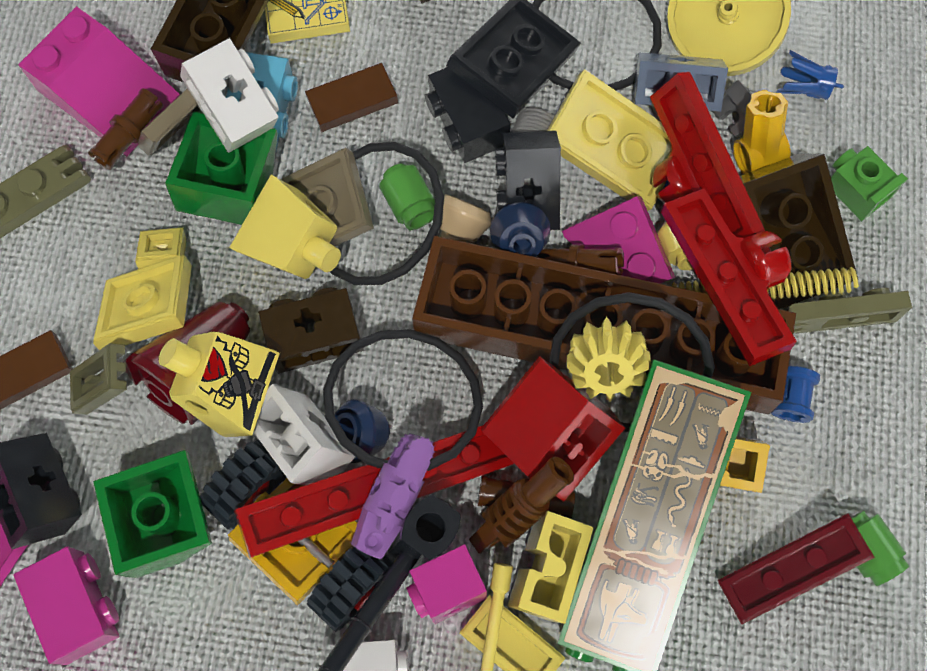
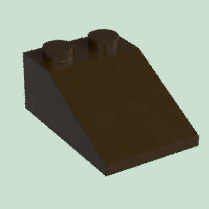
(801, 207)

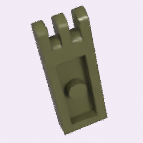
(40, 187)
(839, 312)

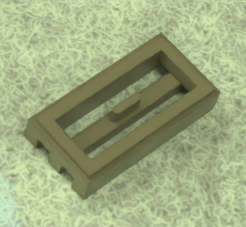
(101, 387)

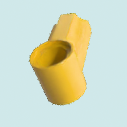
(763, 132)

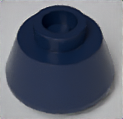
(520, 229)
(363, 426)

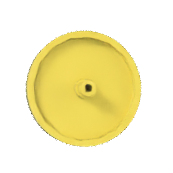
(731, 30)

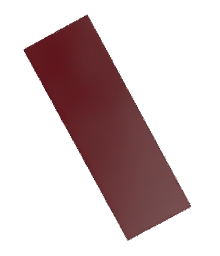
(795, 568)

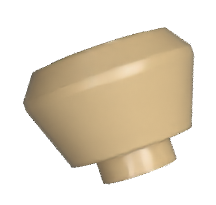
(463, 220)

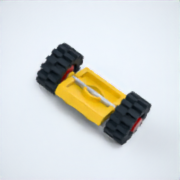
(299, 567)

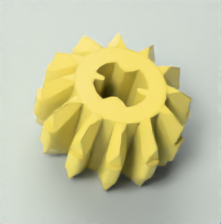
(608, 359)

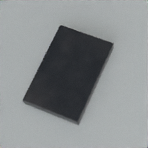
(513, 55)

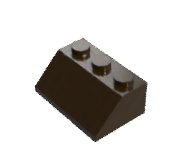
(200, 25)

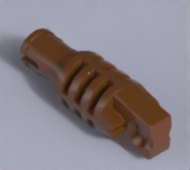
(521, 506)

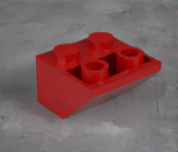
(551, 419)

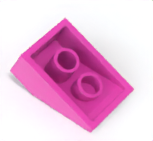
(91, 73)

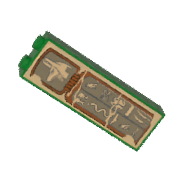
(653, 518)

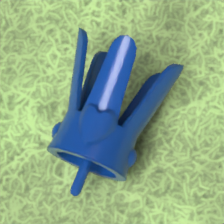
(812, 78)

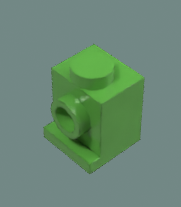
(864, 181)

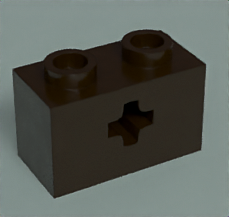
(286, 327)

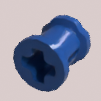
(798, 395)

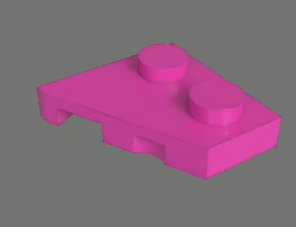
(627, 228)

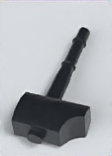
(423, 537)

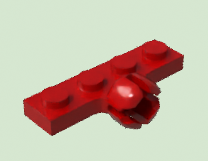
(700, 156)
(734, 274)

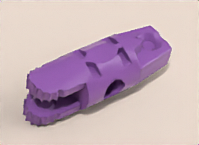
(393, 495)

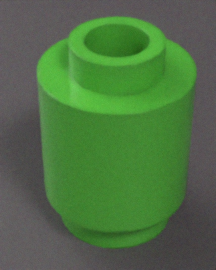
(408, 196)
(883, 545)

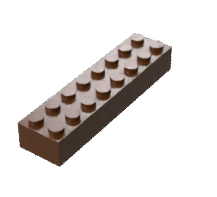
(520, 301)

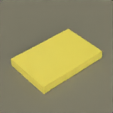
(611, 138)

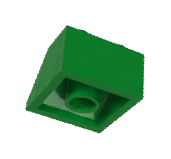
(219, 183)
(152, 515)

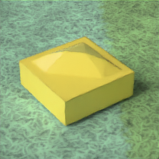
(160, 246)

